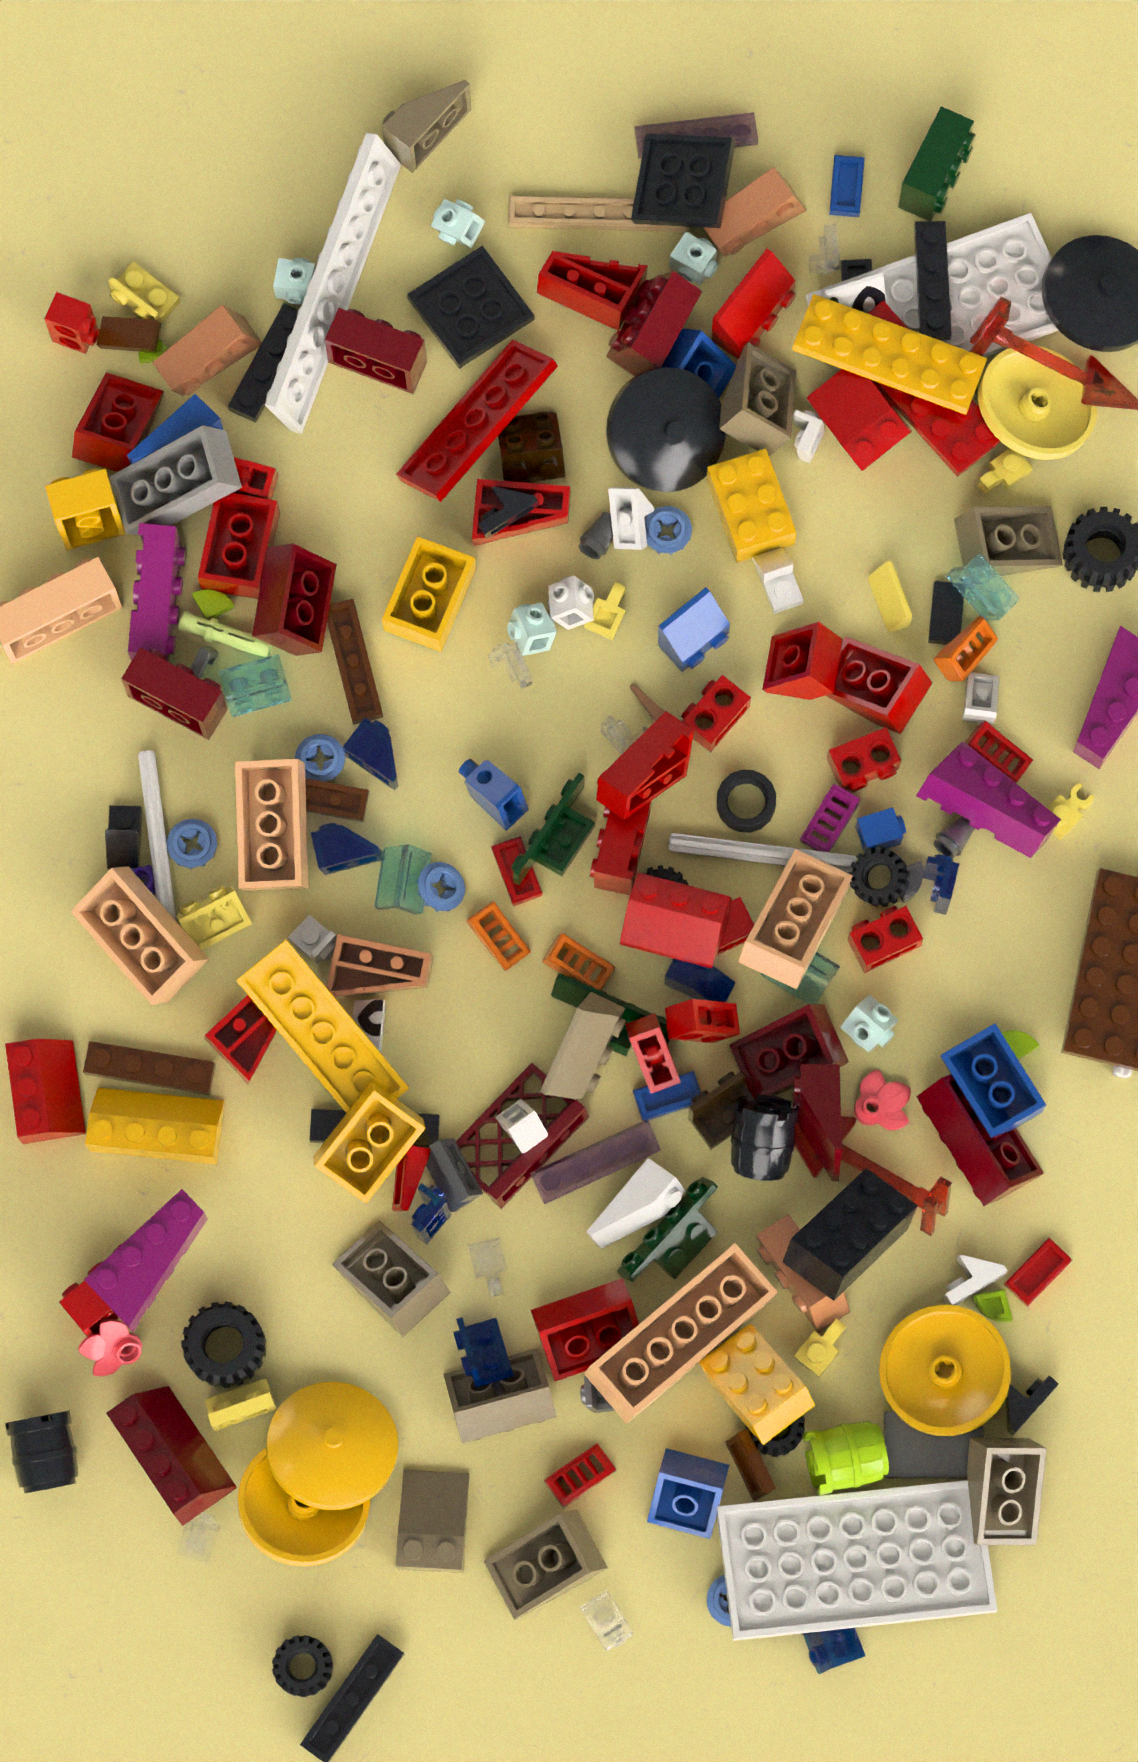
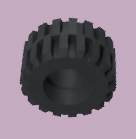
(1093, 571)
(207, 1322)

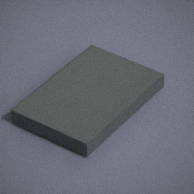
(925, 1455)

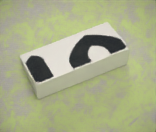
(860, 293)
(371, 1018)

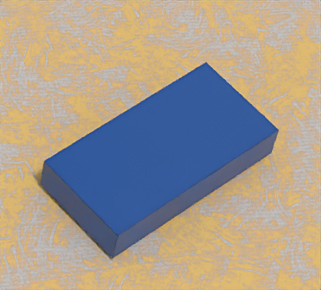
(846, 186)
(667, 1100)

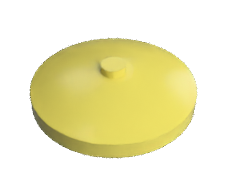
(1034, 406)

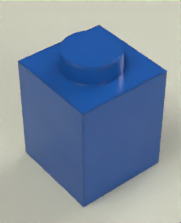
(880, 830)

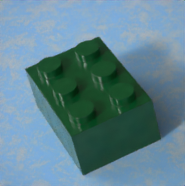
(937, 164)

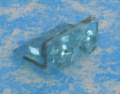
(983, 588)
(255, 685)

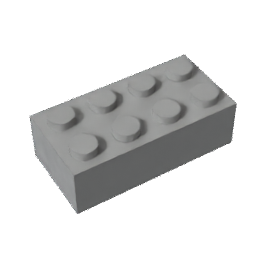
(176, 480)

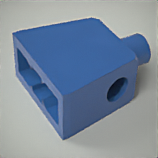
(494, 792)

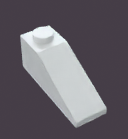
(640, 1202)

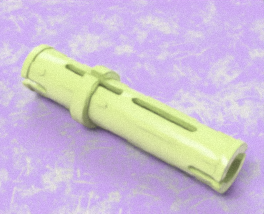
(224, 634)

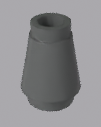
(597, 537)

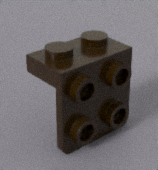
(532, 448)
(714, 1111)

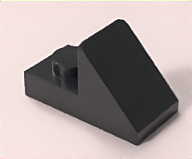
(514, 507)
(123, 836)
(1020, 1408)

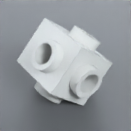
(570, 602)

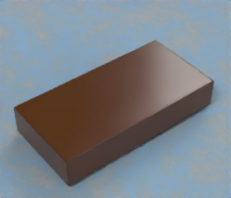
(128, 334)
(750, 1465)

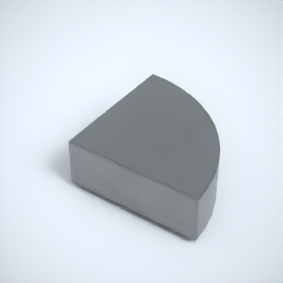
(205, 656)
(915, 880)

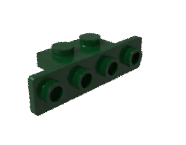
(560, 836)
(574, 992)
(676, 1237)

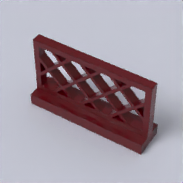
(519, 1169)

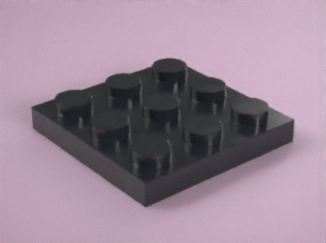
(683, 180)
(470, 307)

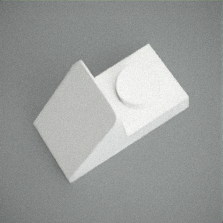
(627, 517)
(778, 579)
(981, 698)
(522, 1125)
(979, 1275)

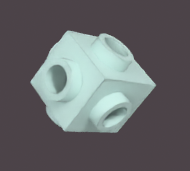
(457, 223)
(694, 259)
(292, 279)
(531, 628)
(870, 1024)

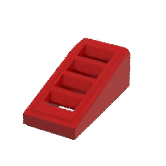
(994, 736)
(408, 1176)
(557, 1490)

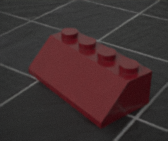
(989, 1164)
(172, 1452)

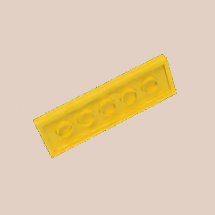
(889, 354)
(318, 1026)

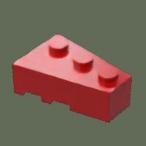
(620, 850)

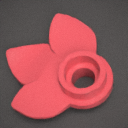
(885, 1099)
(108, 1347)

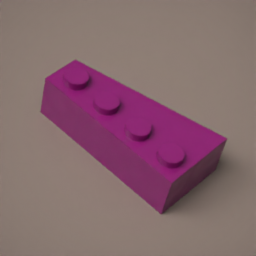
(156, 590)
(1113, 702)
(989, 800)
(147, 1259)

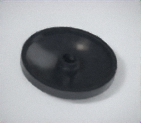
(1094, 292)
(665, 429)

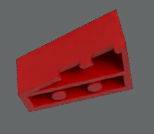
(590, 286)
(552, 509)
(647, 767)
(242, 1037)

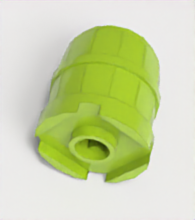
(846, 1456)

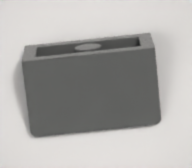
(452, 1174)

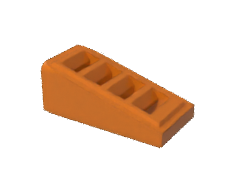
(949, 658)
(489, 943)
(584, 954)

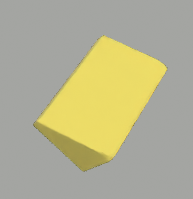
(890, 597)

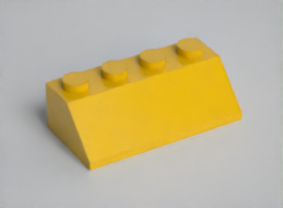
(155, 1125)

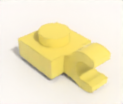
(1005, 469)
(607, 613)
(819, 1351)

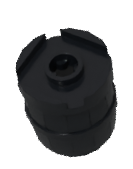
(763, 1137)
(43, 1451)

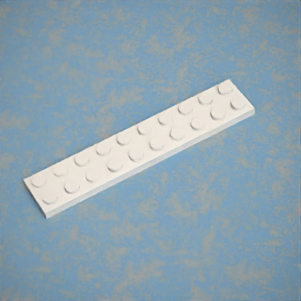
(333, 282)

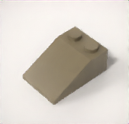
(424, 123)
(759, 401)
(1009, 538)
(392, 1278)
(1005, 1489)
(432, 1521)
(545, 1563)

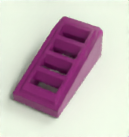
(842, 796)

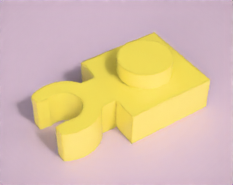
(1068, 811)

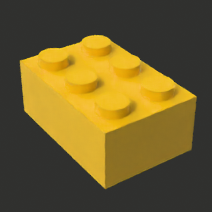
(751, 505)
(85, 508)
(429, 594)
(369, 1142)
(756, 1383)

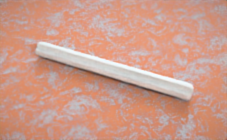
(156, 830)
(751, 851)

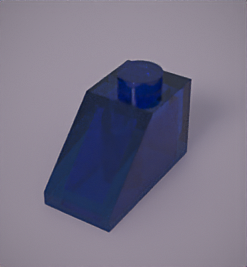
(373, 751)
(342, 849)
(699, 981)

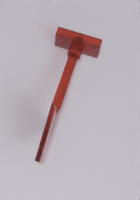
(1099, 385)
(931, 1202)

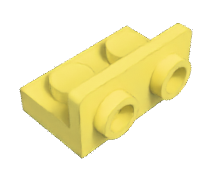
(143, 294)
(213, 917)
(240, 1404)

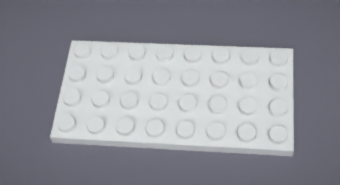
(981, 269)
(853, 1560)

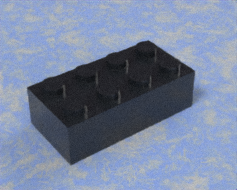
(849, 1234)

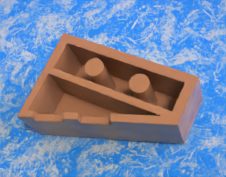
(755, 212)
(207, 350)
(375, 967)
(807, 1298)

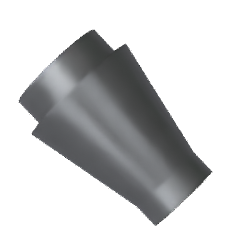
(954, 837)

